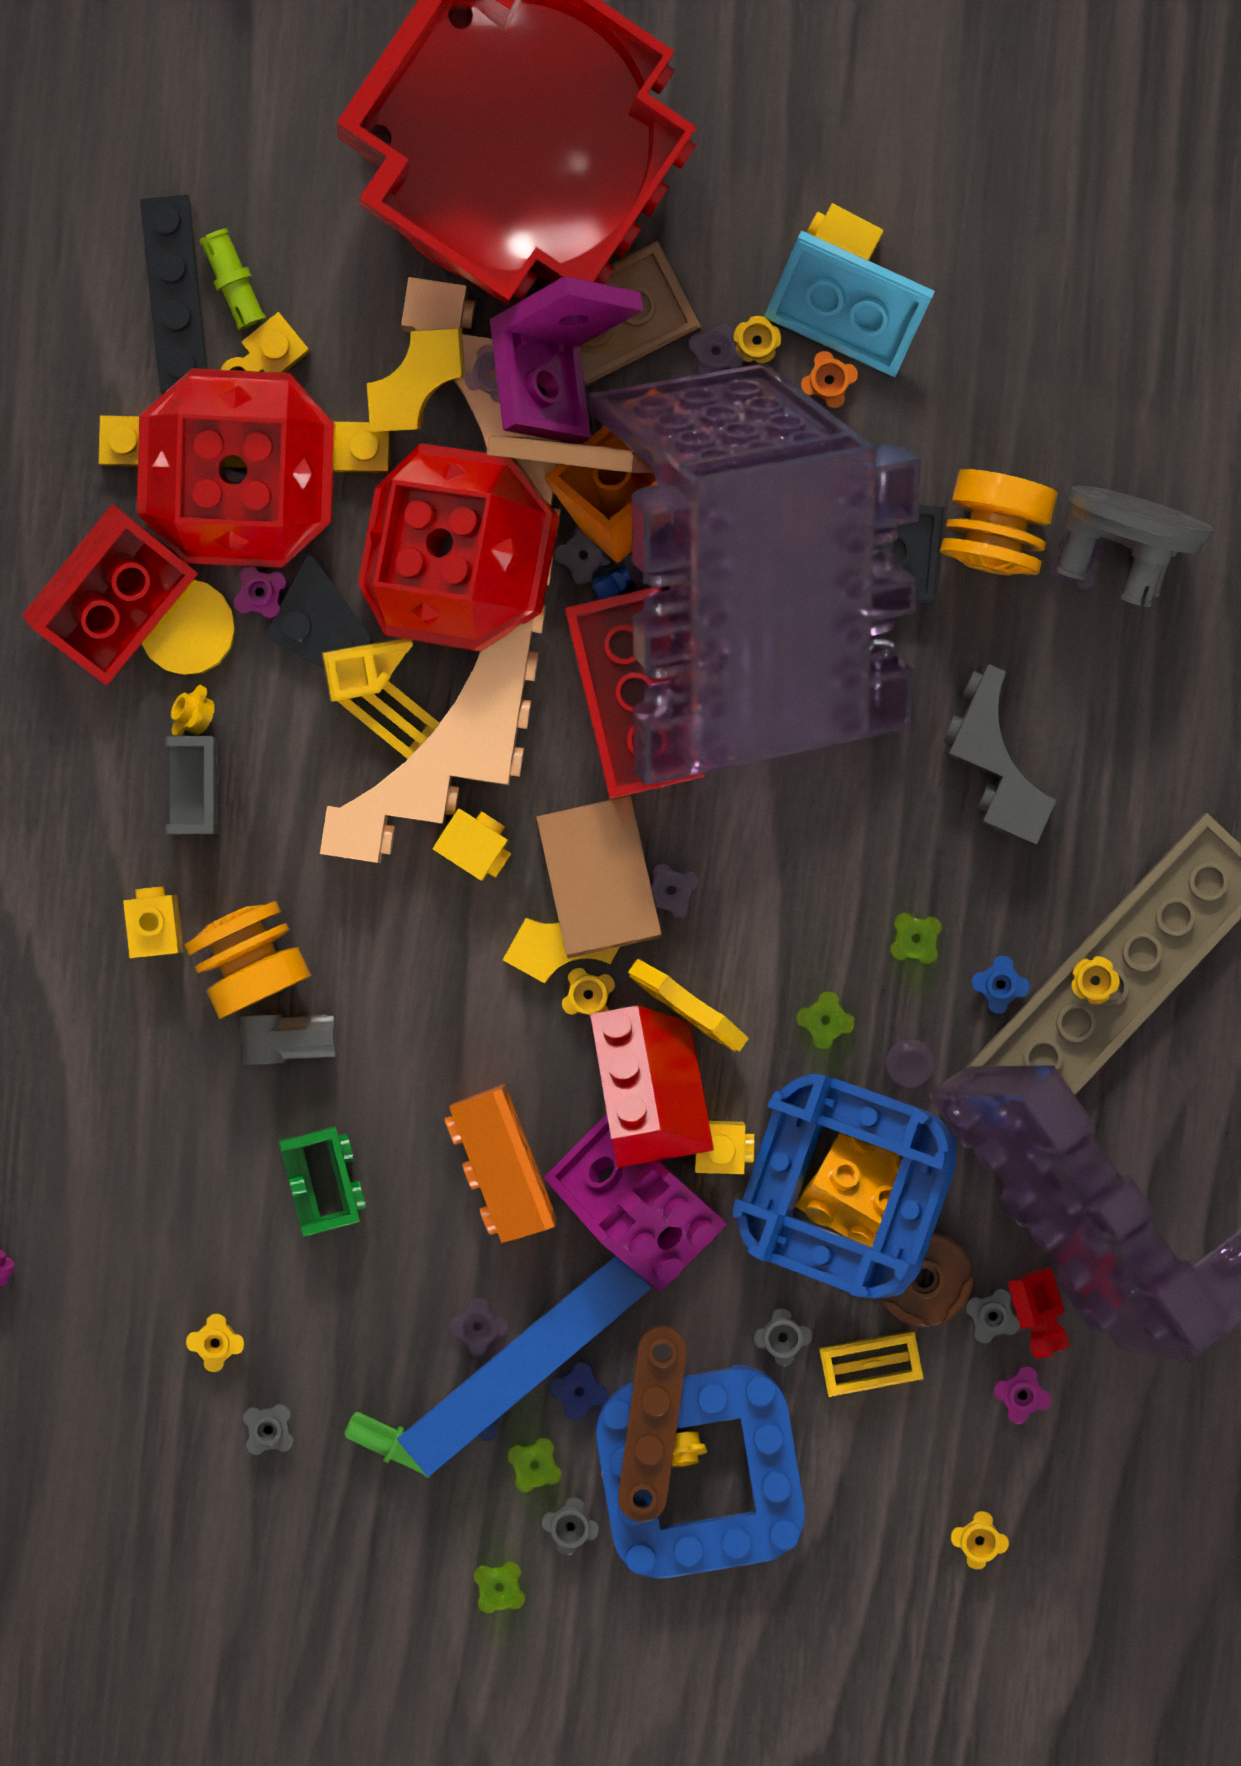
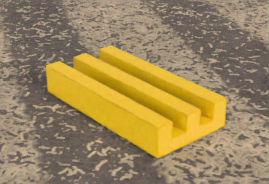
(419, 737)
(872, 1343)

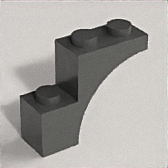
(976, 740)

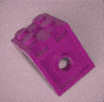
(542, 344)
(635, 1208)

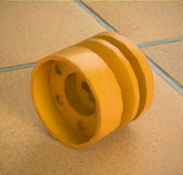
(998, 522)
(247, 958)

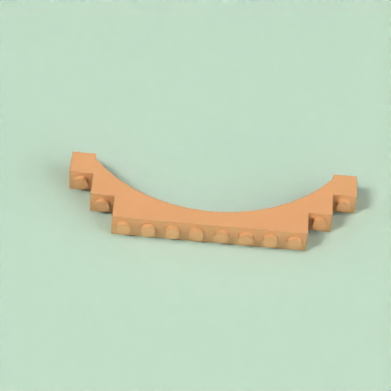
(482, 726)

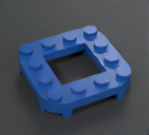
(782, 1164)
(772, 1467)

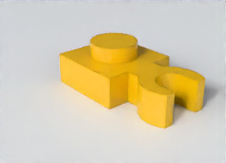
(270, 348)

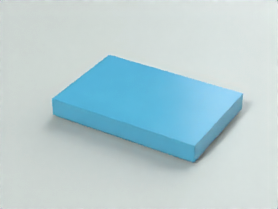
(848, 304)

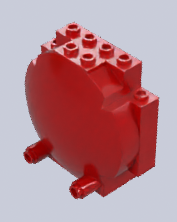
(517, 137)

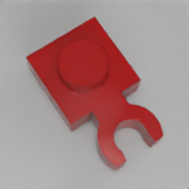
(1037, 1307)

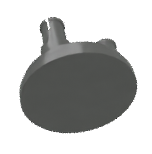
(1141, 525)

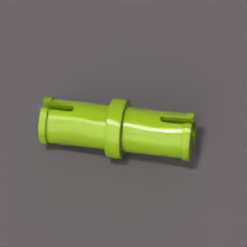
(232, 278)

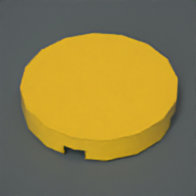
(193, 632)

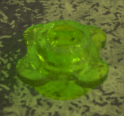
(925, 948)
(812, 1016)
(528, 1477)
(490, 1598)

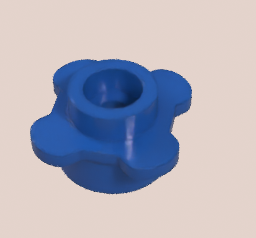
(1014, 985)

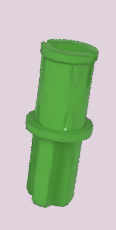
(380, 1439)

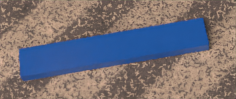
(522, 1364)

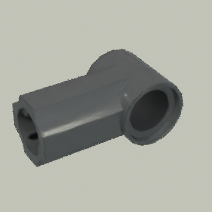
(277, 1038)

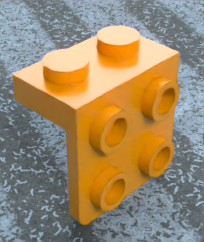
(851, 1188)

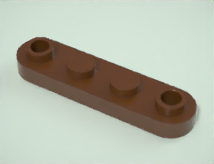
(652, 1423)

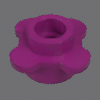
(269, 603)
(1020, 1408)

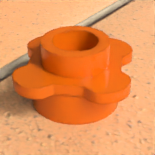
(842, 374)

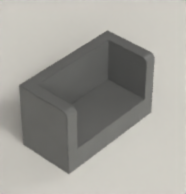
(194, 785)

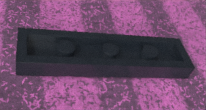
(173, 287)

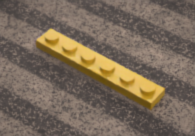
(354, 446)

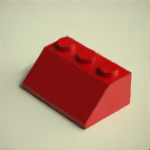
(109, 595)
(650, 1085)

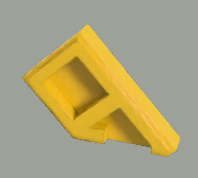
(362, 668)

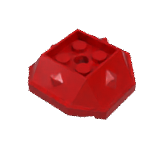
(287, 457)
(497, 556)

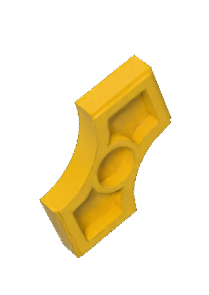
(401, 397)
(541, 950)
(688, 1006)

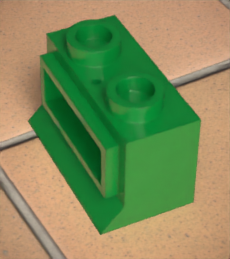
(302, 1187)

